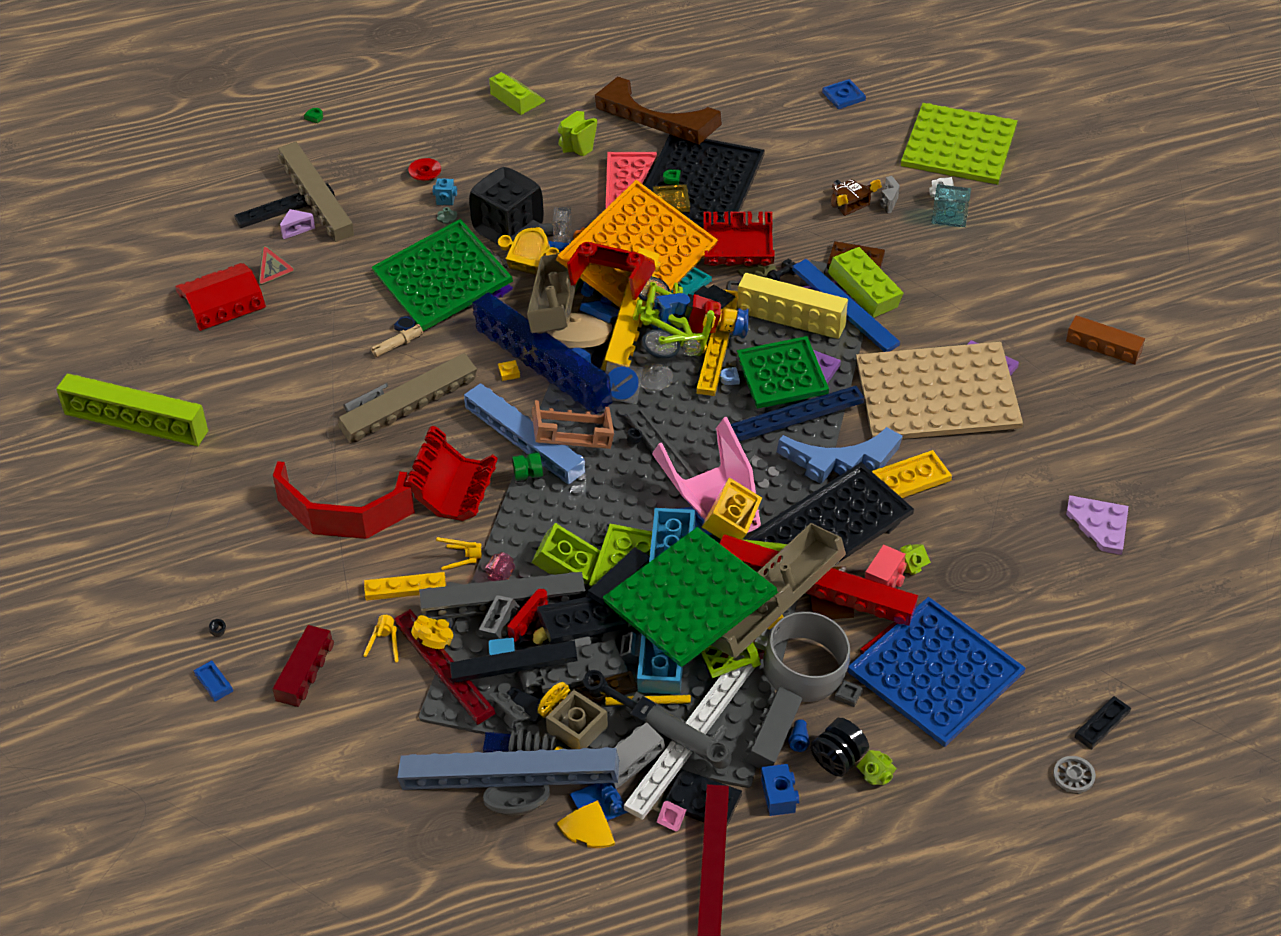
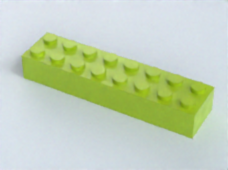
(132, 409)

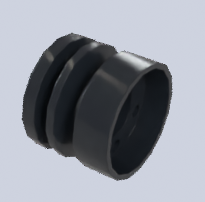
(839, 747)

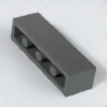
(773, 729)

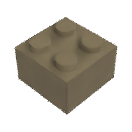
(577, 721)

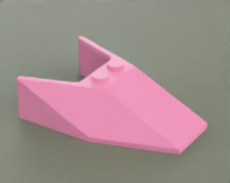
(704, 488)

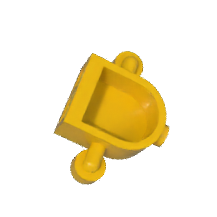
(526, 249)

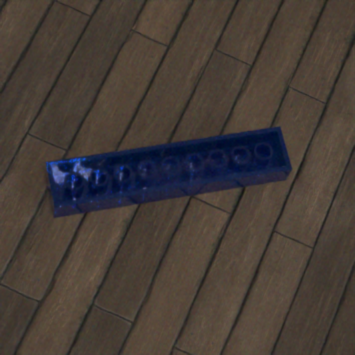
(543, 353)

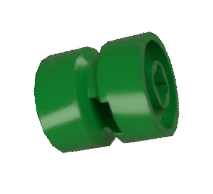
(527, 466)

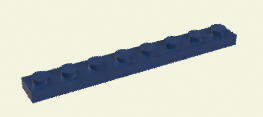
(797, 413)

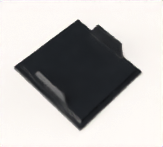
(716, 294)

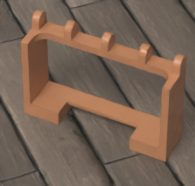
(548, 432)

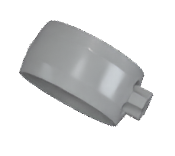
(812, 627)

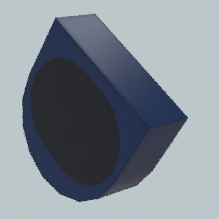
(404, 323)

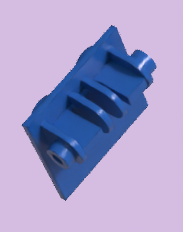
(605, 794)

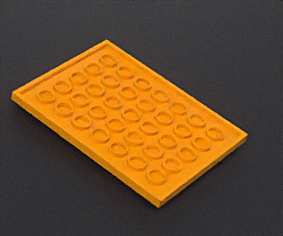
(643, 221)

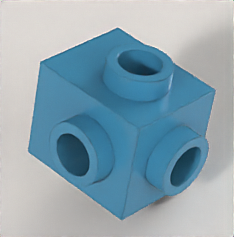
(446, 188)

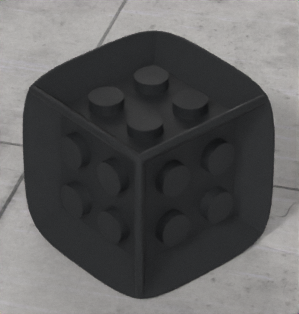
(505, 204)

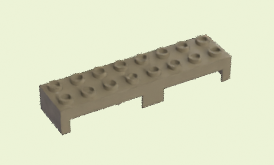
(550, 297)
(800, 567)

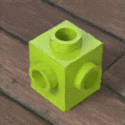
(915, 557)
(877, 768)

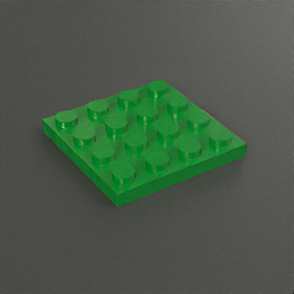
(782, 372)

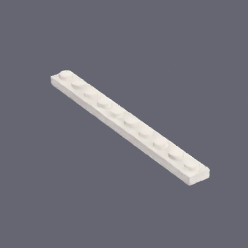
(676, 755)

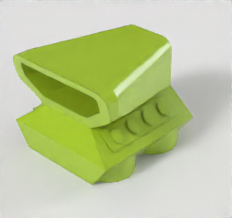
(577, 133)

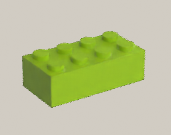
(865, 282)

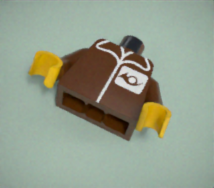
(852, 196)

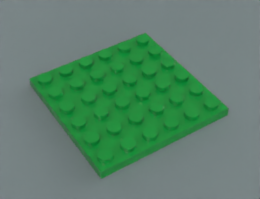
(441, 274)
(690, 596)

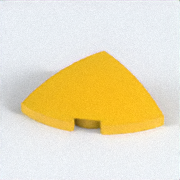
(588, 826)

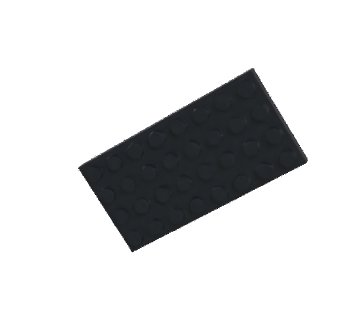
(850, 506)

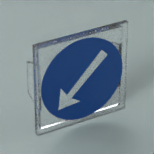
(624, 382)

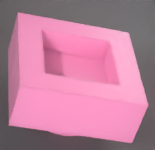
(671, 816)

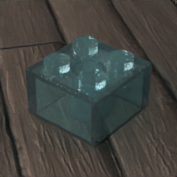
(951, 205)

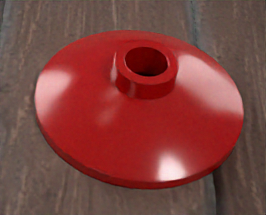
(424, 169)

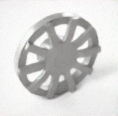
(1074, 774)

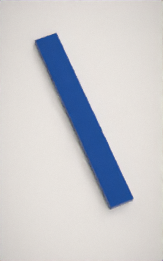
(855, 313)

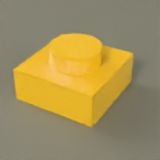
(508, 370)

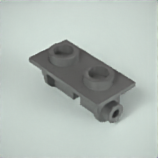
(503, 704)

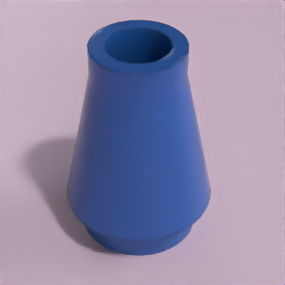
(799, 736)

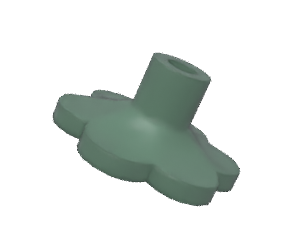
(447, 216)

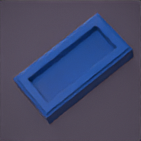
(213, 681)

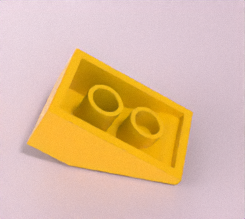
(732, 511)

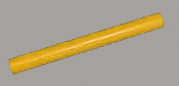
(668, 699)

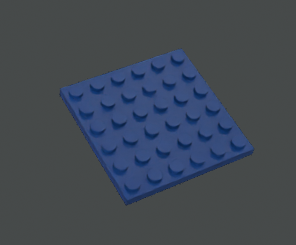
(936, 671)

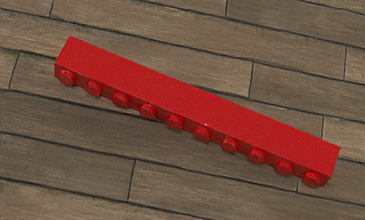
(837, 585)

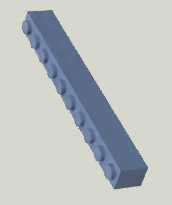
(509, 768)

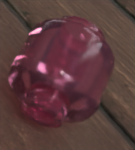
(500, 567)

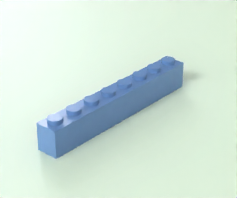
(520, 431)

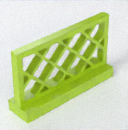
(750, 657)

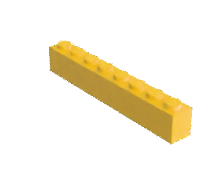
(625, 328)

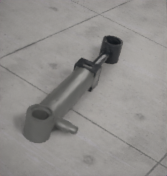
(665, 723)

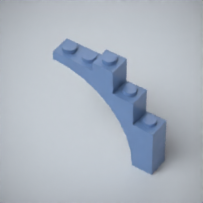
(822, 461)

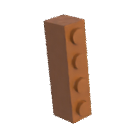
(1105, 339)

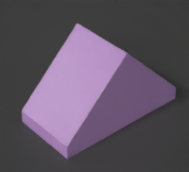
(296, 223)

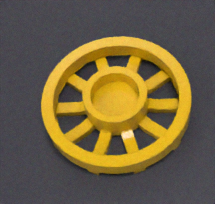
(553, 698)

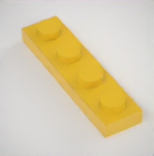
(402, 585)

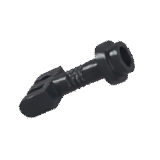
(786, 267)

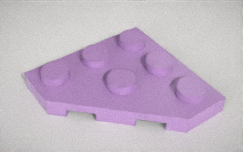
(1100, 521)

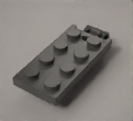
(597, 656)

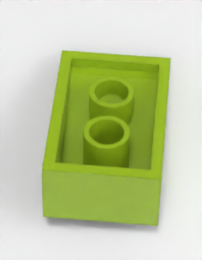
(566, 553)

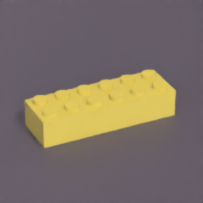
(792, 305)

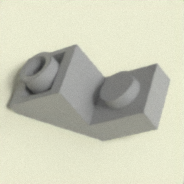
(890, 194)

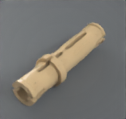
(403, 337)

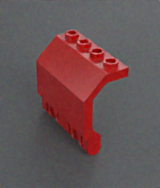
(738, 241)
(222, 295)
(447, 480)

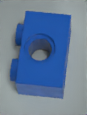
(779, 801)

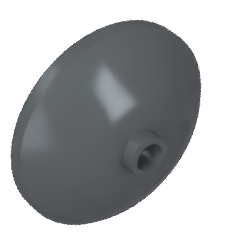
(515, 799)

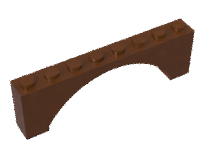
(689, 126)

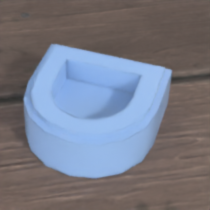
(729, 376)

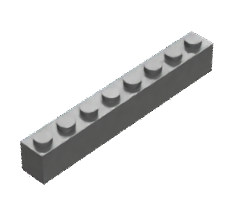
(477, 598)

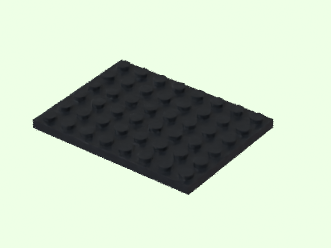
(714, 171)

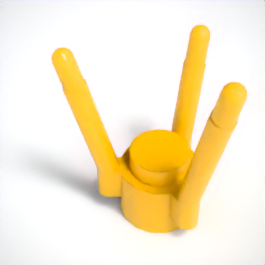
(472, 550)
(384, 628)

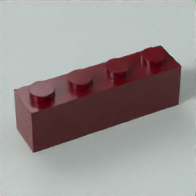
(303, 666)

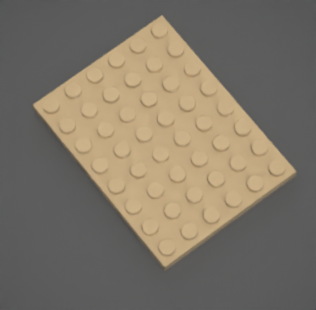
(939, 390)

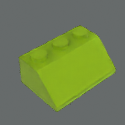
(514, 93)

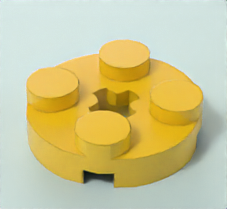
(432, 632)

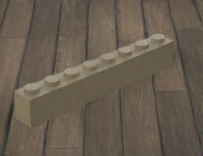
(315, 192)
(407, 397)

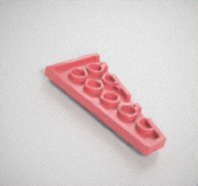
(624, 169)

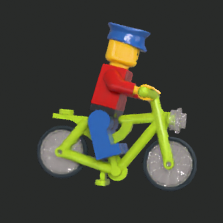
(685, 312)

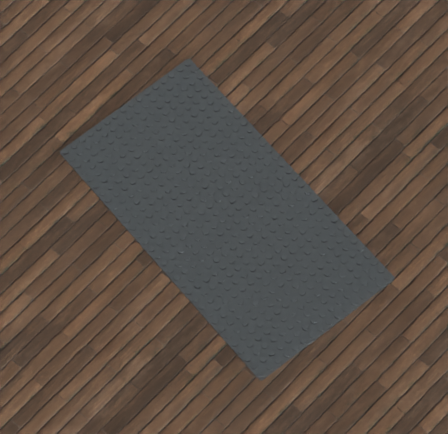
(625, 489)

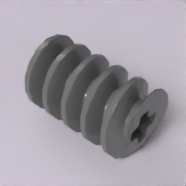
(527, 743)

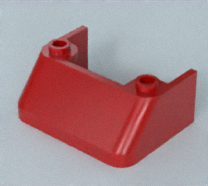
(637, 263)

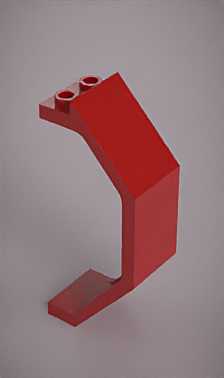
(345, 520)

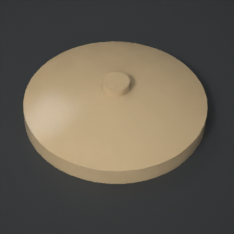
(583, 331)

